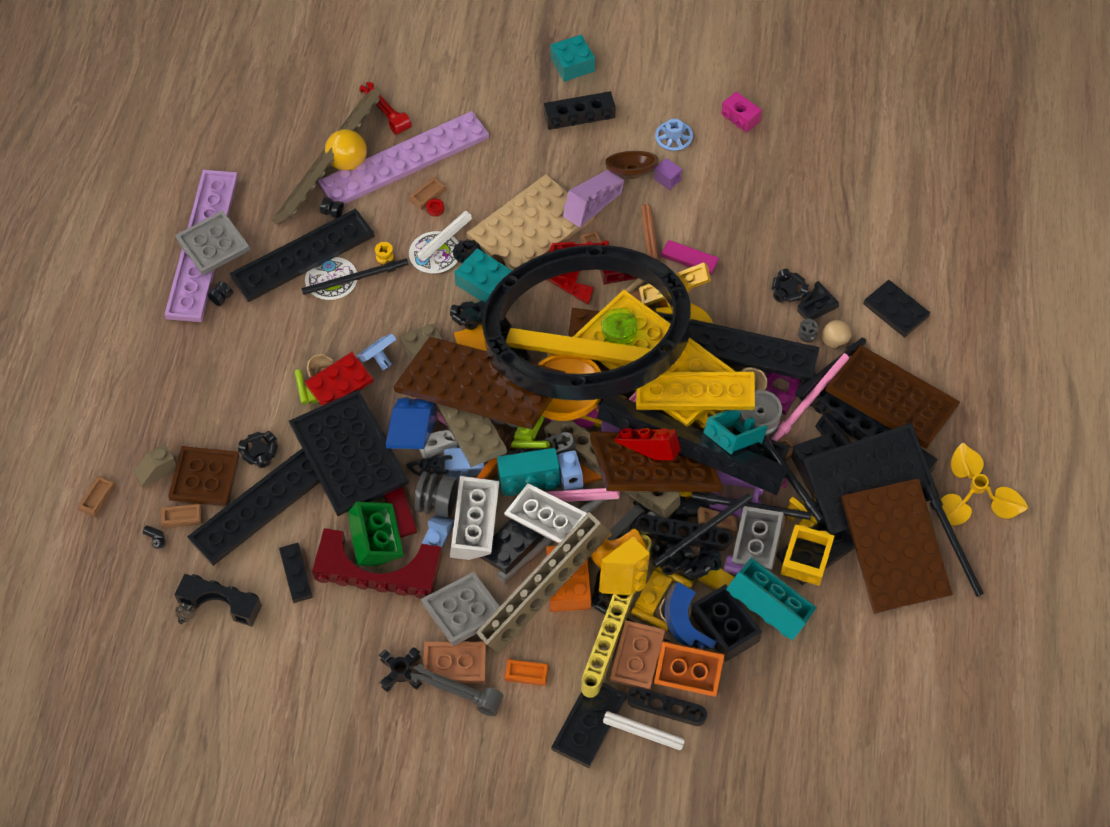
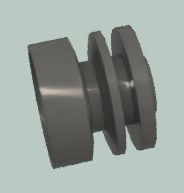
(431, 493)

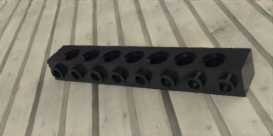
(853, 425)

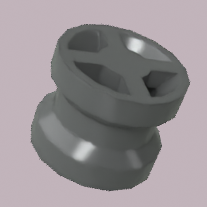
(806, 326)

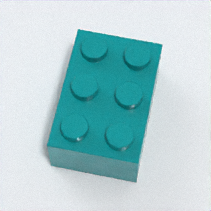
(480, 275)
(534, 468)

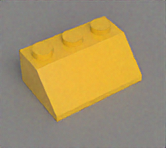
(624, 569)

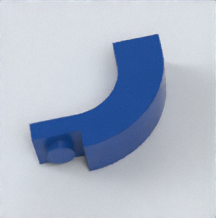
(677, 618)

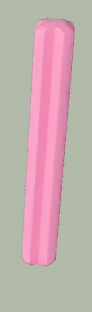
(584, 494)

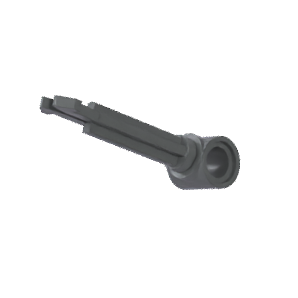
(488, 700)

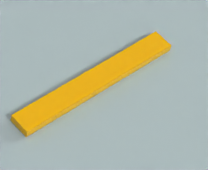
(574, 346)

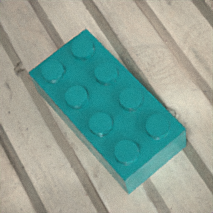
(771, 598)

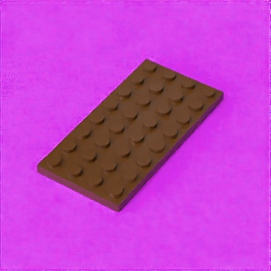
(471, 383)

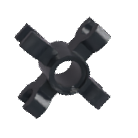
(394, 663)

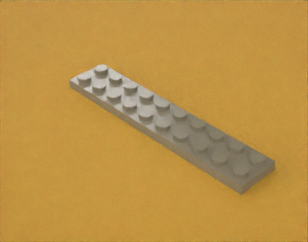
(325, 159)
(471, 431)

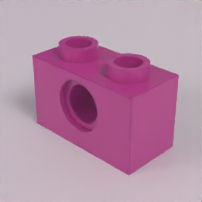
(741, 111)

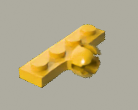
(690, 278)

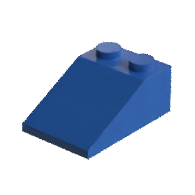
(411, 424)

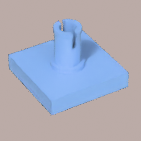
(376, 350)

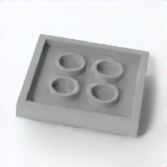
(212, 243)
(460, 608)

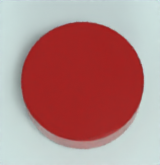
(435, 207)

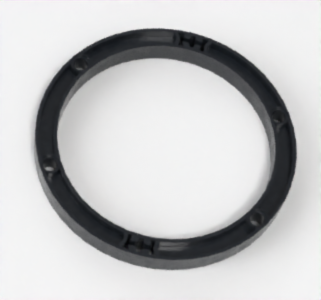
(590, 385)

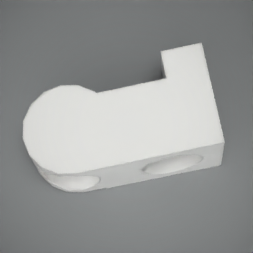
(437, 443)

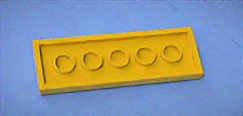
(698, 391)

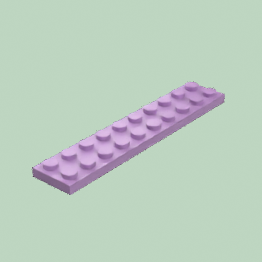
(405, 158)
(189, 287)

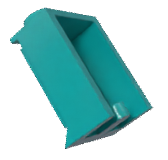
(717, 431)

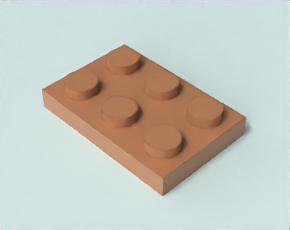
(637, 655)
(460, 662)

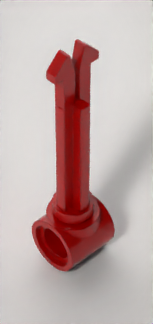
(397, 121)

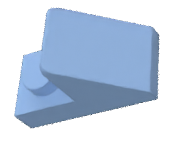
(438, 531)

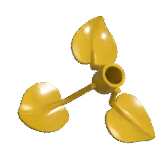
(969, 463)

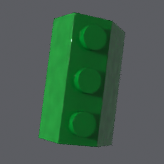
(374, 533)

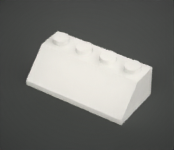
(544, 513)
(474, 518)

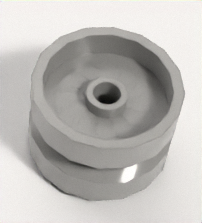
(766, 412)

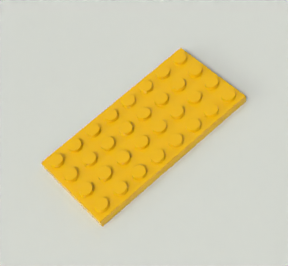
(650, 331)

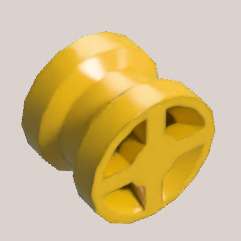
(381, 256)

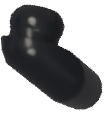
(157, 536)

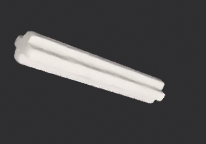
(444, 235)
(643, 730)

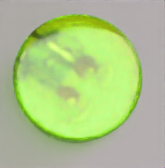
(619, 326)

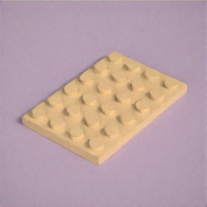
(526, 224)

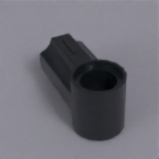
(688, 508)

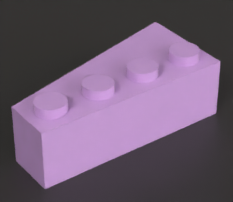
(591, 197)

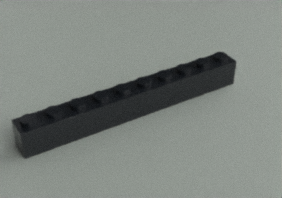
(696, 445)

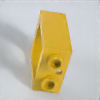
(801, 571)

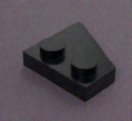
(817, 303)

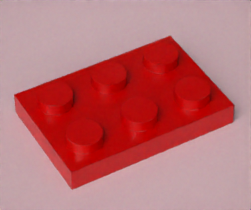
(339, 380)

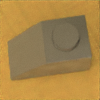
(155, 466)

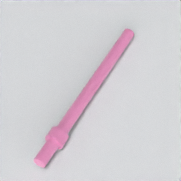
(785, 426)

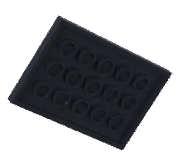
(348, 452)
(862, 466)

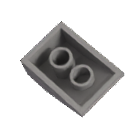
(758, 536)

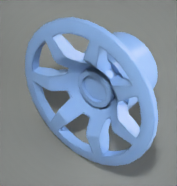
(674, 131)

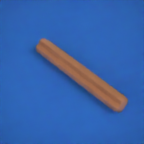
(649, 231)

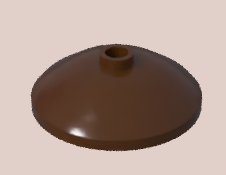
(631, 163)

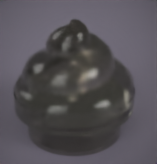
(184, 613)

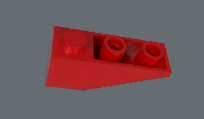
(653, 443)

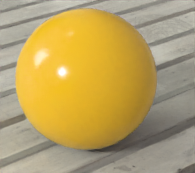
(348, 149)

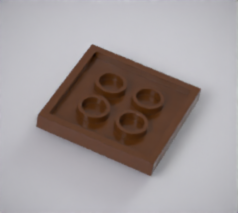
(204, 476)

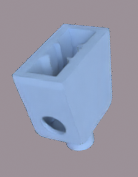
(570, 468)

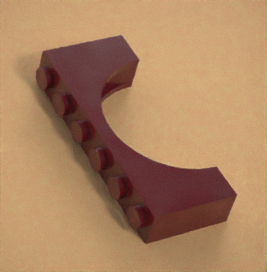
(414, 579)

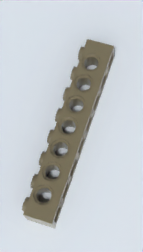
(660, 505)
(543, 582)

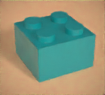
(572, 57)

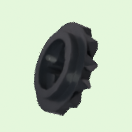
(458, 251)

